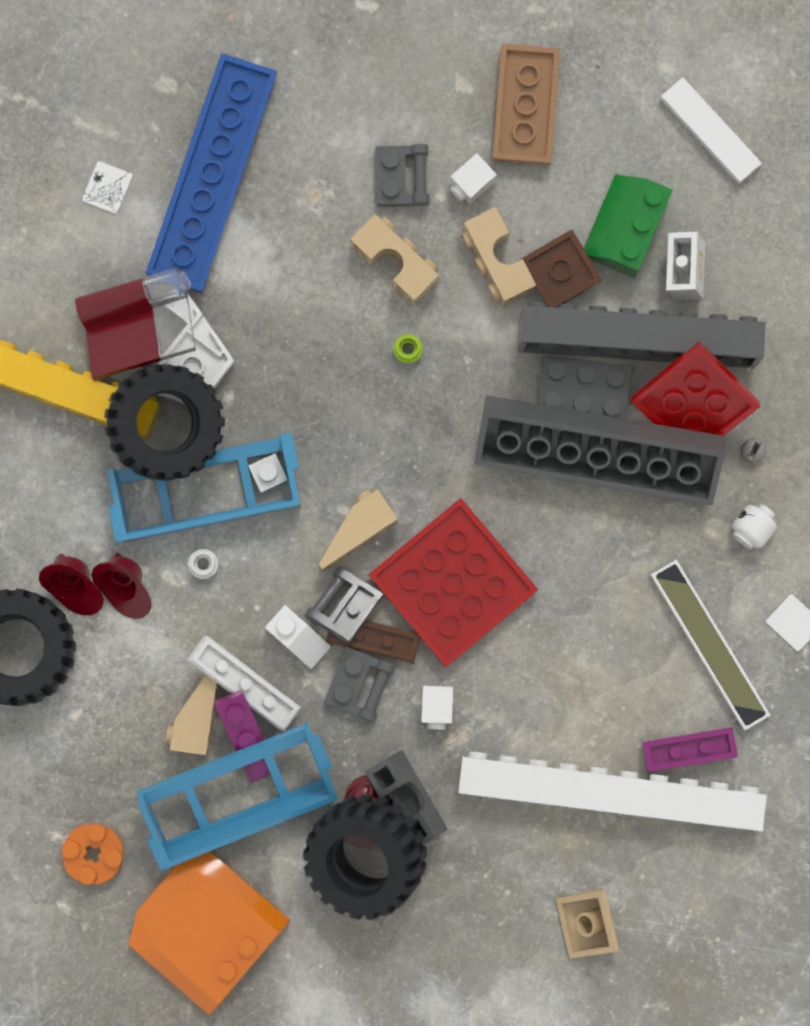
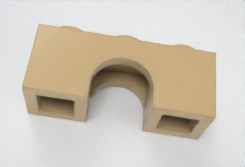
(378, 239)
(507, 281)

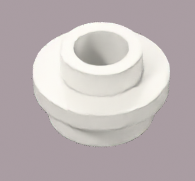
(199, 555)

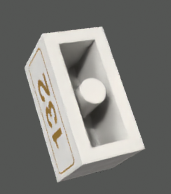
(685, 266)

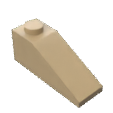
(363, 523)
(195, 721)

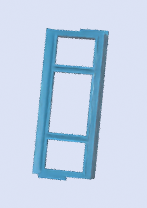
(283, 444)
(247, 821)

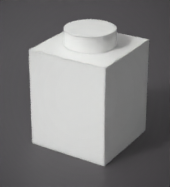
(472, 179)
(437, 706)

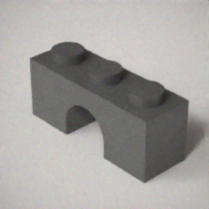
(398, 781)

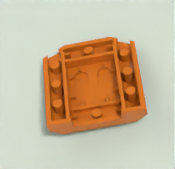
(205, 928)

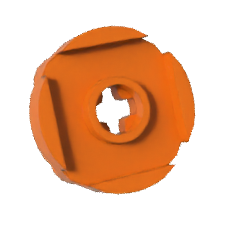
(87, 870)

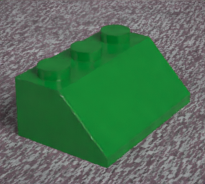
(627, 223)

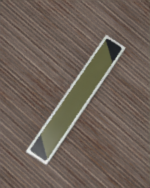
(710, 645)

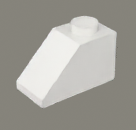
(297, 637)

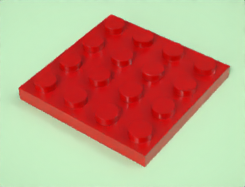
(453, 582)

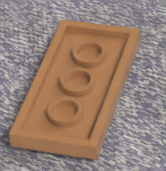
(526, 104)

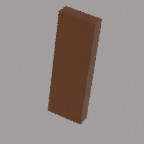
(382, 641)

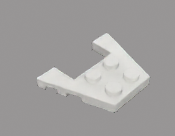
(208, 360)

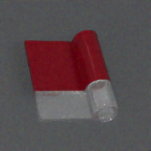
(137, 323)

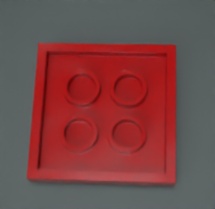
(696, 395)

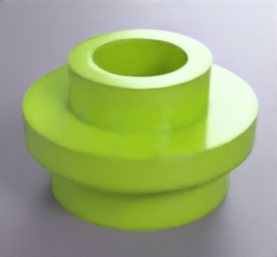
(407, 339)

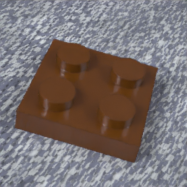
(561, 269)

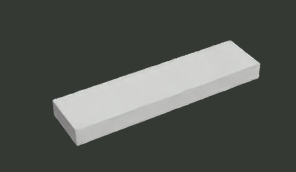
(710, 130)
(236, 676)

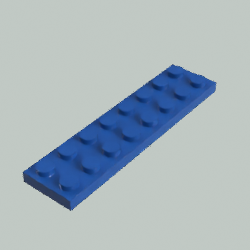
(213, 169)

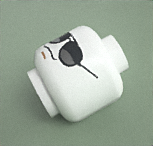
(754, 526)

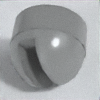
(747, 447)

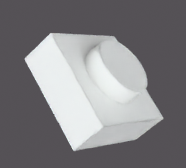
(268, 473)

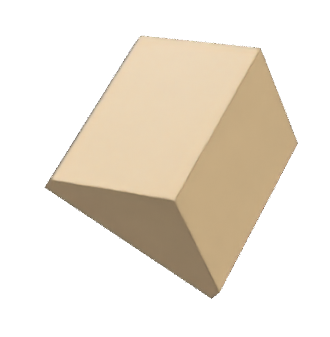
(587, 923)

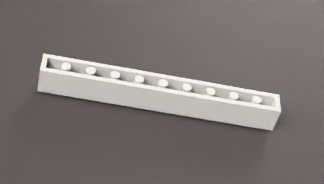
(612, 793)

